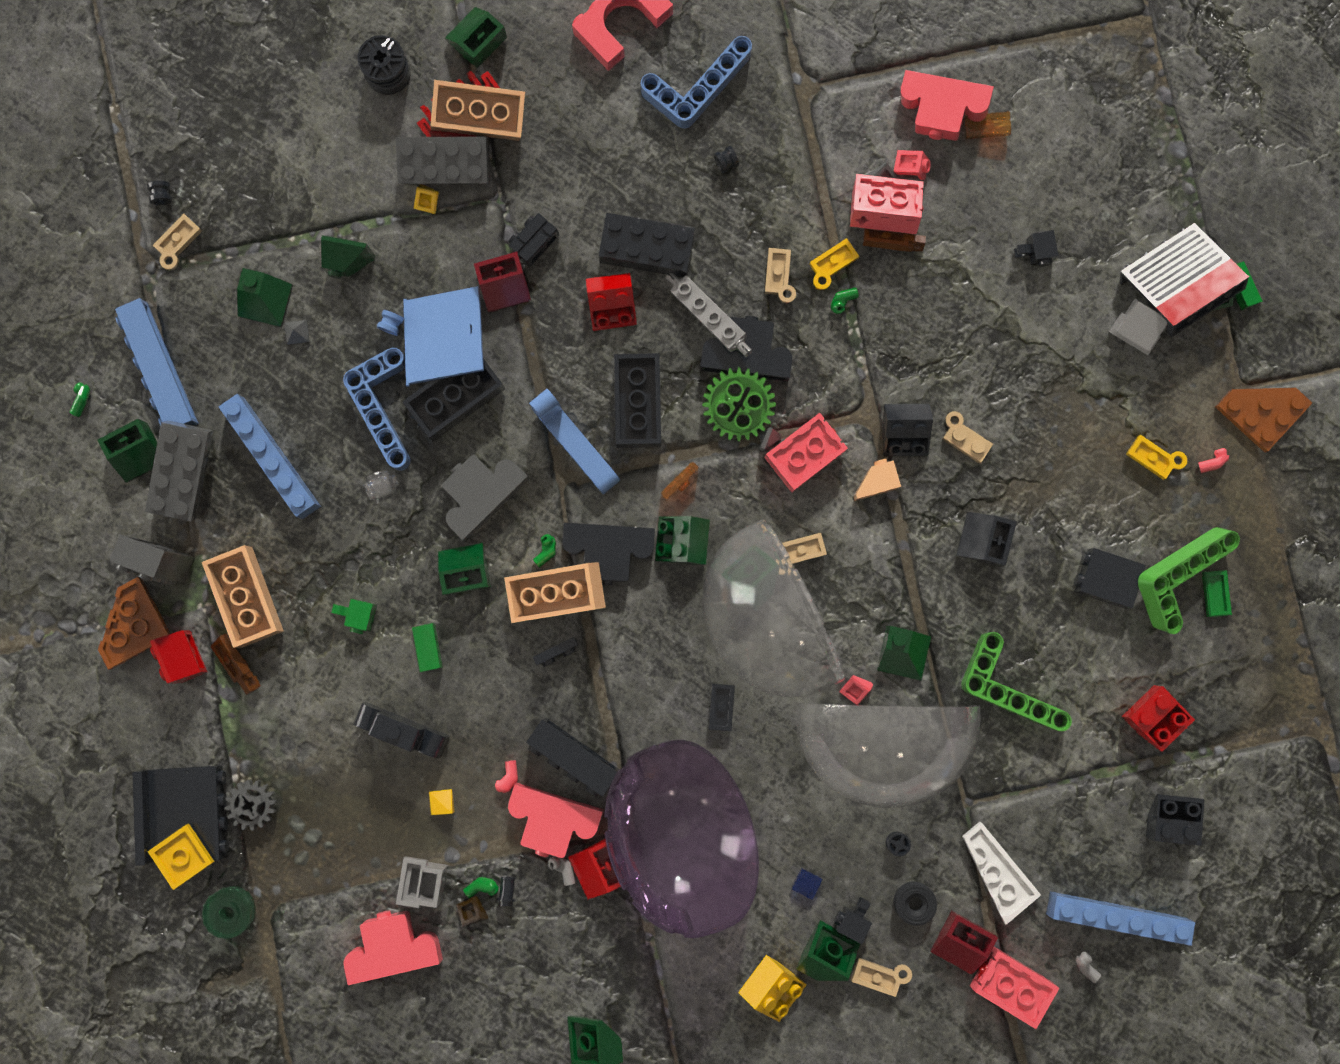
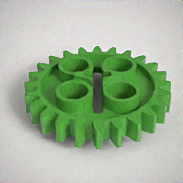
(756, 413)

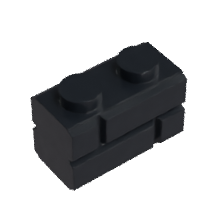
(533, 239)

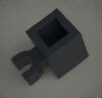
(1040, 248)
(853, 923)

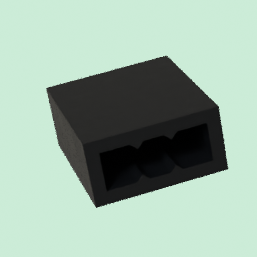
(1108, 578)

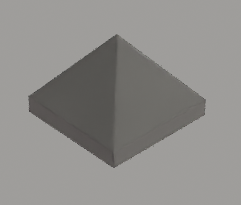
(296, 332)

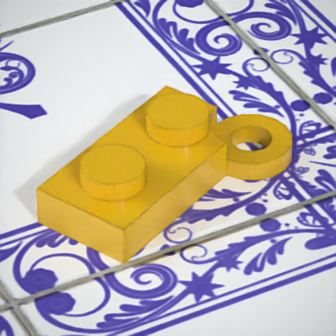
(832, 262)
(1154, 457)

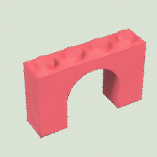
(596, 38)

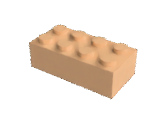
(477, 110)
(555, 592)
(242, 596)

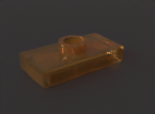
(993, 125)
(680, 482)

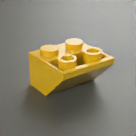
(772, 989)

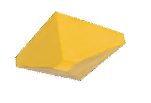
(426, 199)
(441, 802)

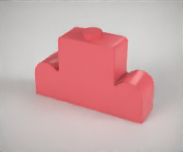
(944, 103)
(552, 819)
(390, 949)

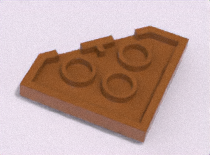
(1263, 412)
(131, 624)

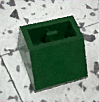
(477, 36)
(130, 449)
(682, 540)
(463, 569)

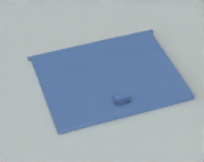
(441, 335)

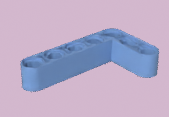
(701, 87)
(375, 408)
(573, 441)

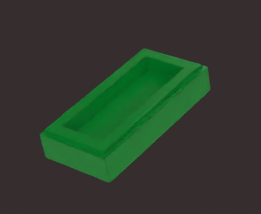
(1216, 593)

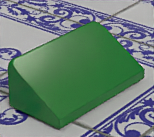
(1250, 295)
(427, 647)

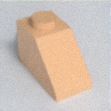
(878, 480)

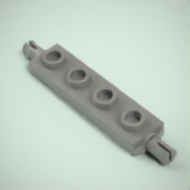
(709, 314)

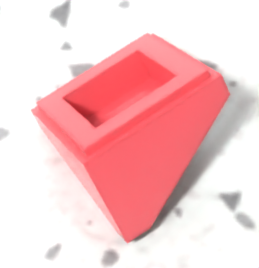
(856, 689)

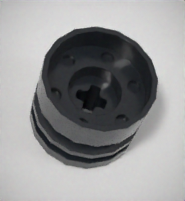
(389, 75)

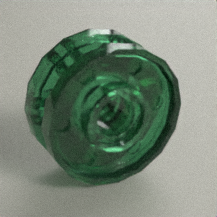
(214, 912)

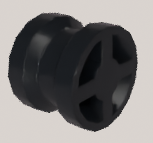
(726, 159)
(159, 192)
(902, 845)

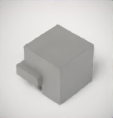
(1139, 326)
(421, 883)

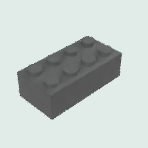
(442, 160)
(179, 470)
(151, 560)

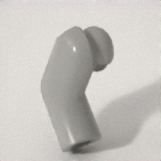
(564, 867)
(1083, 965)

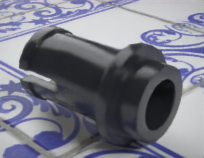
(506, 891)

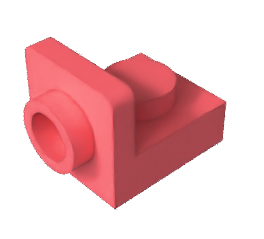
(912, 163)

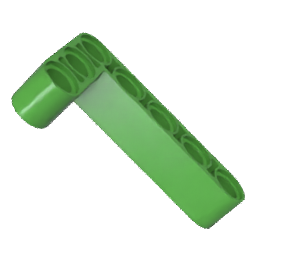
(1160, 579)
(1007, 694)

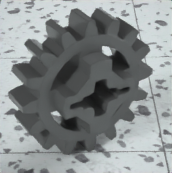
(256, 812)

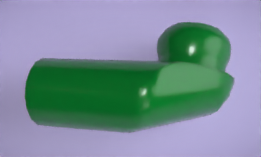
(841, 298)
(81, 399)
(548, 550)
(483, 885)

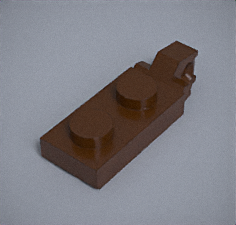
(893, 240)
(234, 664)

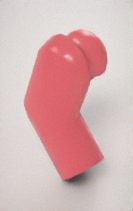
(1213, 464)
(509, 779)

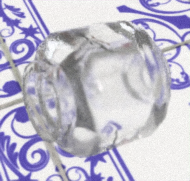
(381, 486)

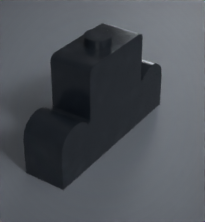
(768, 363)
(609, 547)
(400, 731)

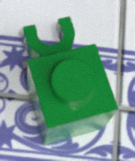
(358, 615)

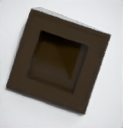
(471, 911)

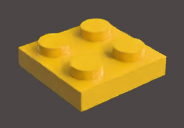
(181, 856)

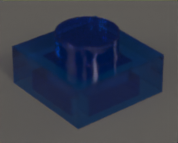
(806, 883)

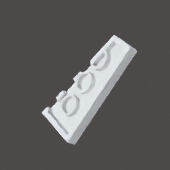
(1002, 877)

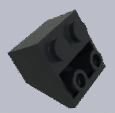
(907, 429)
(986, 538)
(1176, 820)

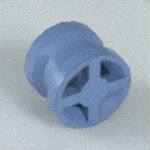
(390, 322)

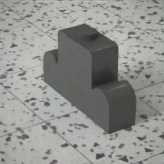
(480, 493)

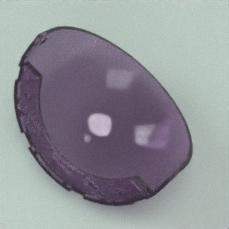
(682, 839)

